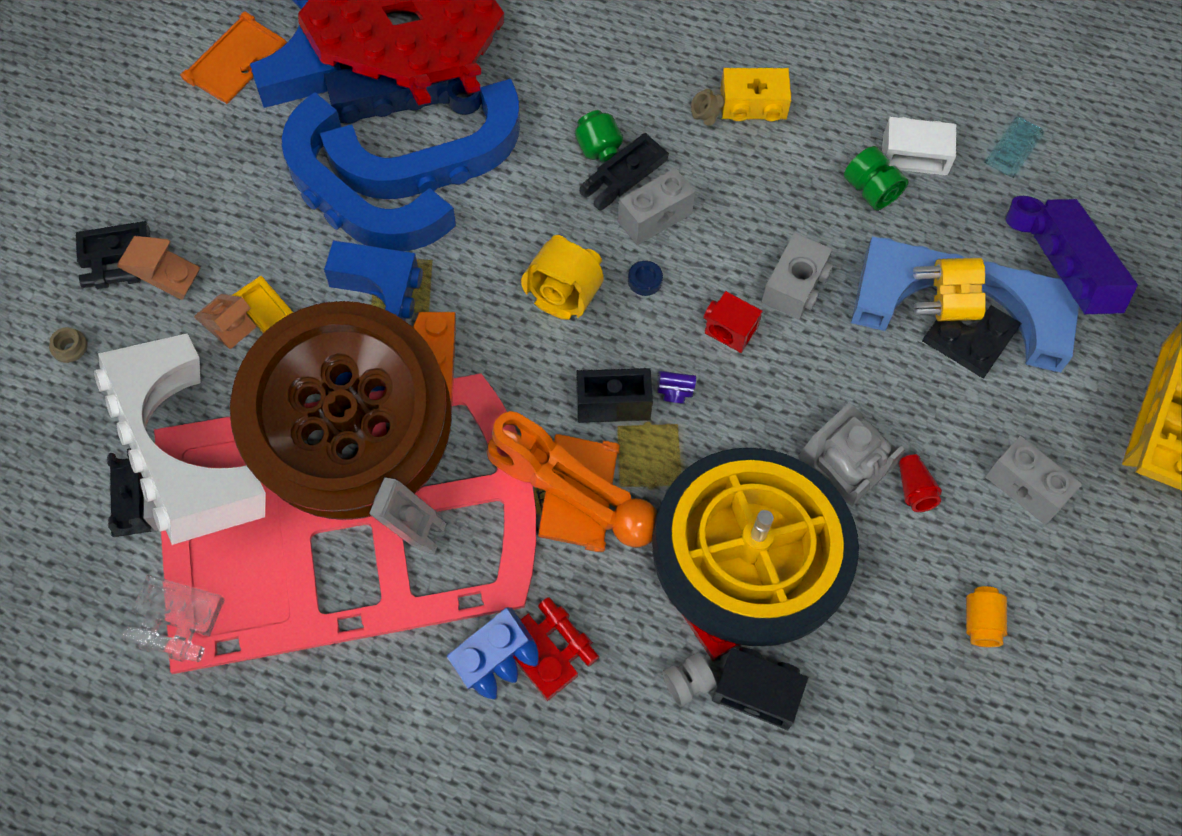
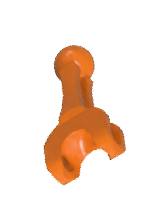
(533, 461)

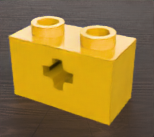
(755, 93)

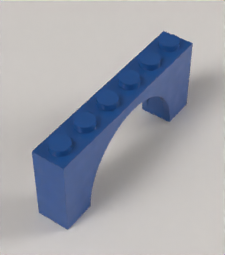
(291, 71)

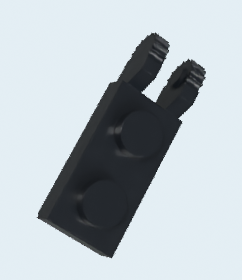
(624, 170)

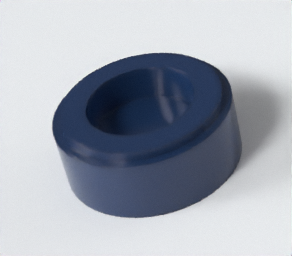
(645, 278)

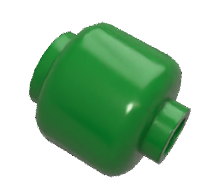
(598, 135)

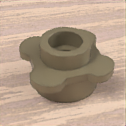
(706, 106)

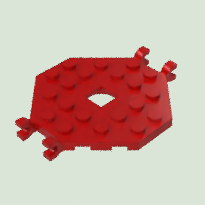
(414, 52)

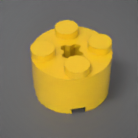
(563, 278)

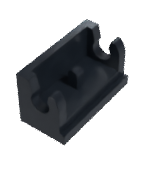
(126, 499)

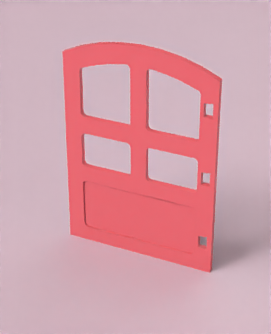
(268, 563)

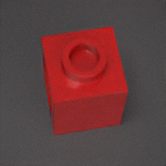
(732, 321)

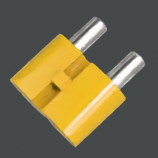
(958, 289)

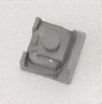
(851, 454)

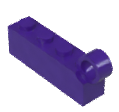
(1076, 252)

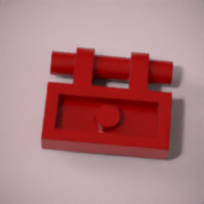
(553, 666)

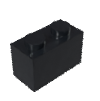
(614, 395)
(761, 687)

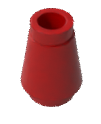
(918, 484)

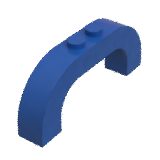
(434, 166)
(395, 229)

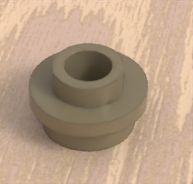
(63, 337)

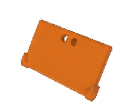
(222, 64)
(562, 520)

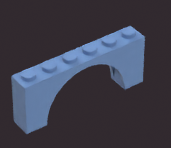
(1035, 300)

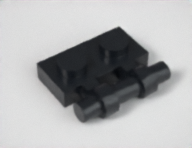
(106, 246)

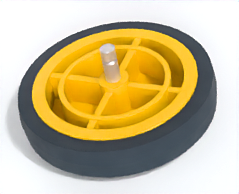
(755, 546)

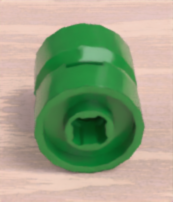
(877, 179)

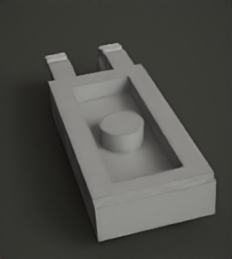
(406, 515)

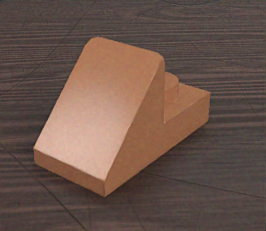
(153, 263)
(227, 319)

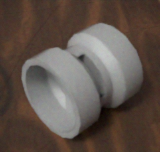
(689, 679)

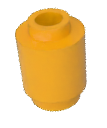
(986, 617)

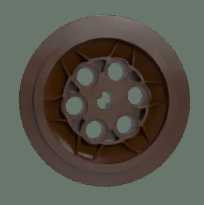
(304, 358)

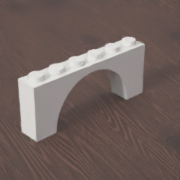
(186, 496)

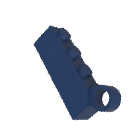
(366, 97)

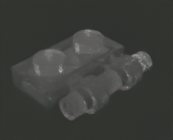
(177, 606)

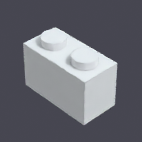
(920, 145)

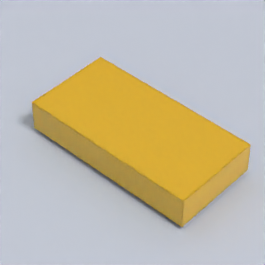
(264, 303)

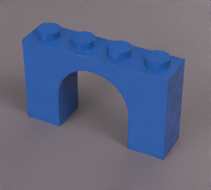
(378, 272)

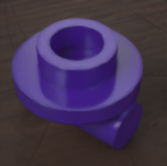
(675, 386)

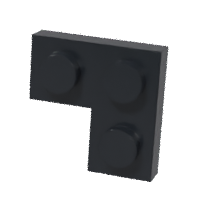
(977, 347)

